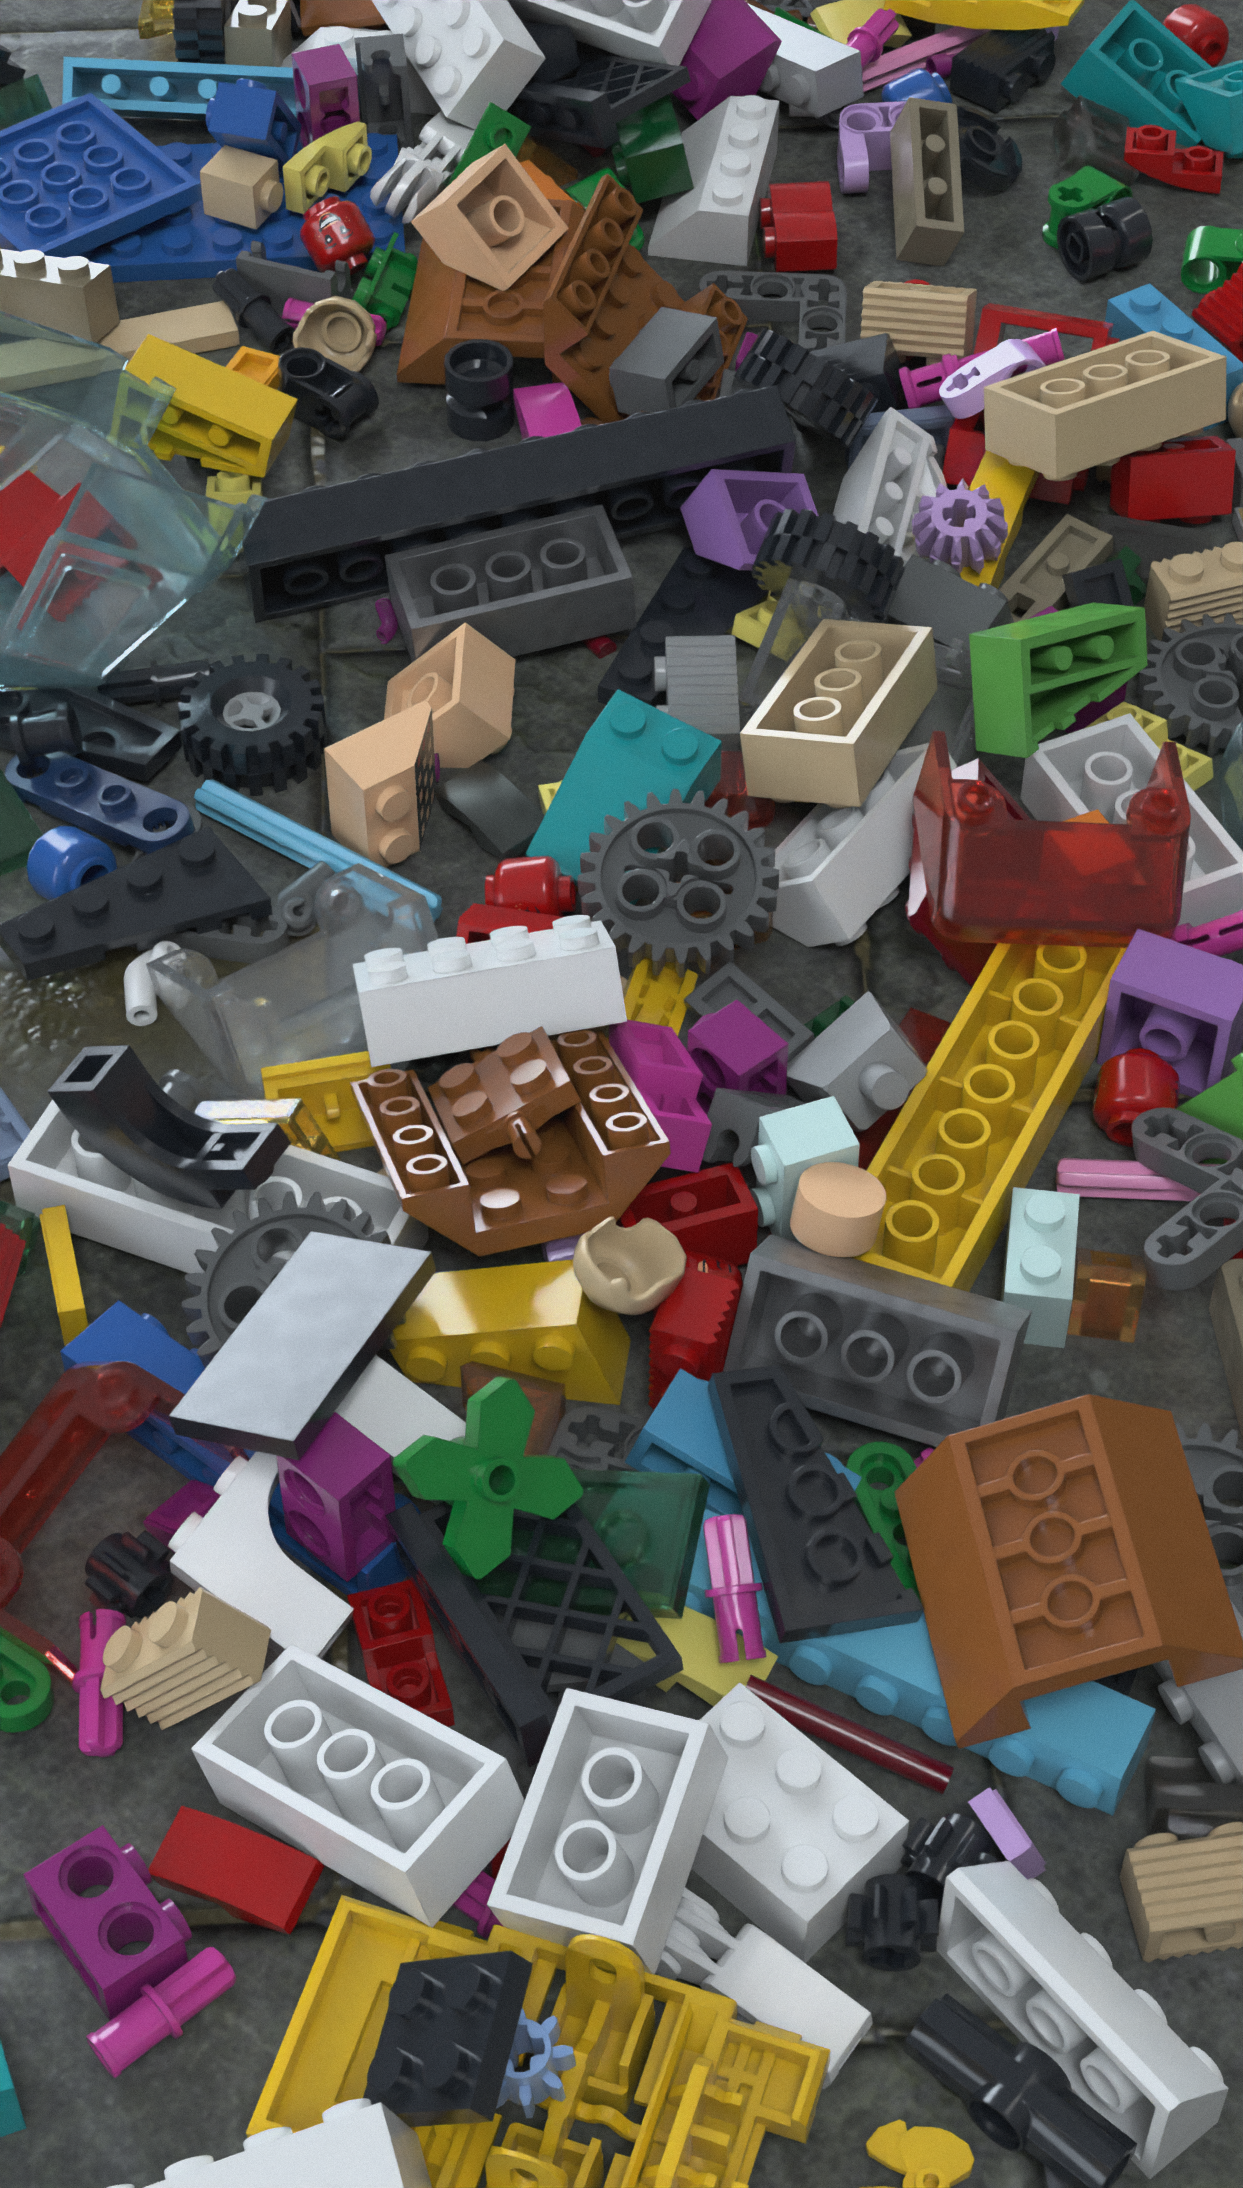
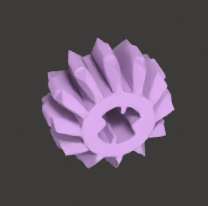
(960, 527)

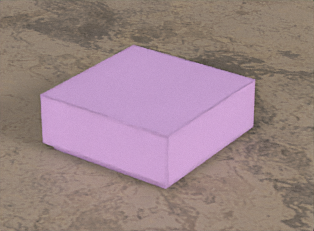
(1008, 1833)

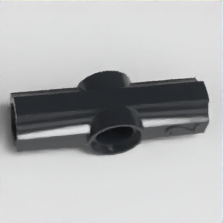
(1019, 2096)

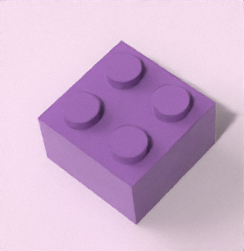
(1178, 1006)

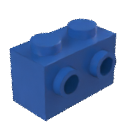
(253, 120)

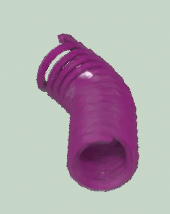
(385, 621)

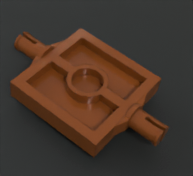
(503, 1096)

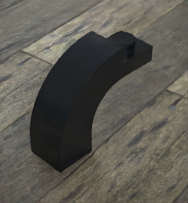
(155, 1138)

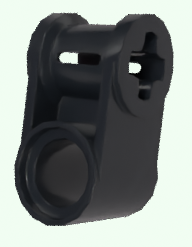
(324, 391)

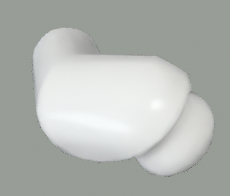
(138, 987)

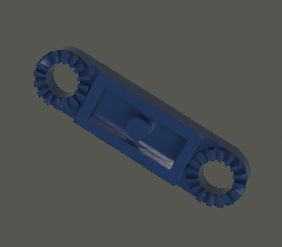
(100, 801)

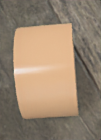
(837, 1209)

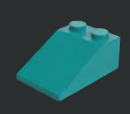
(1135, 73)
(621, 760)

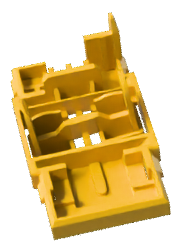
(705, 2085)

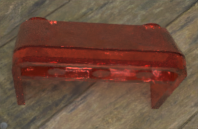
(1050, 878)
(52, 1454)

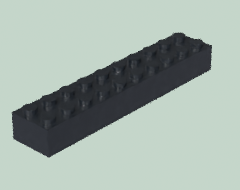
(334, 539)

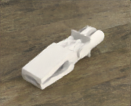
(425, 170)
(763, 1980)

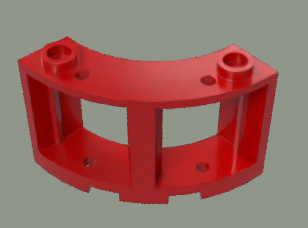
(967, 435)

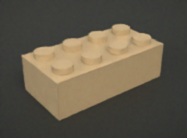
(1105, 405)
(839, 713)

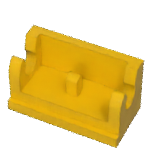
(326, 1093)

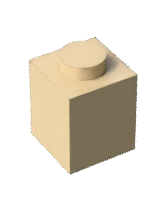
(241, 187)

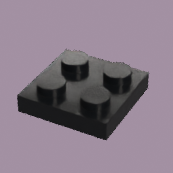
(448, 2038)

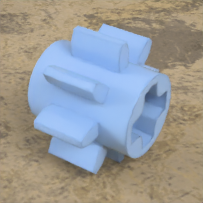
(542, 2079)

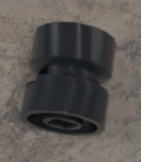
(1104, 238)
(479, 390)

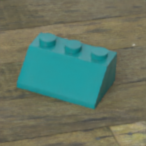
(1216, 106)

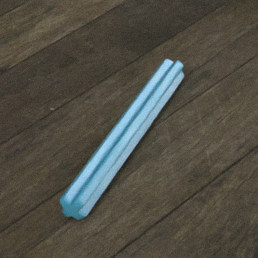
(291, 837)

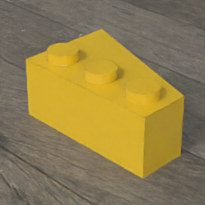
(214, 411)
(516, 1320)

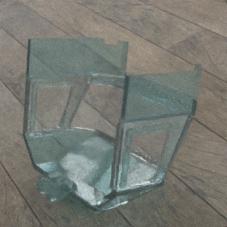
(131, 535)

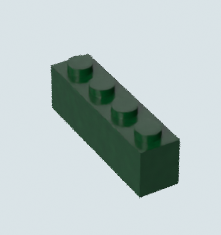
(652, 152)

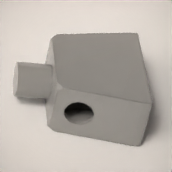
(860, 1062)

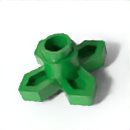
(488, 1477)

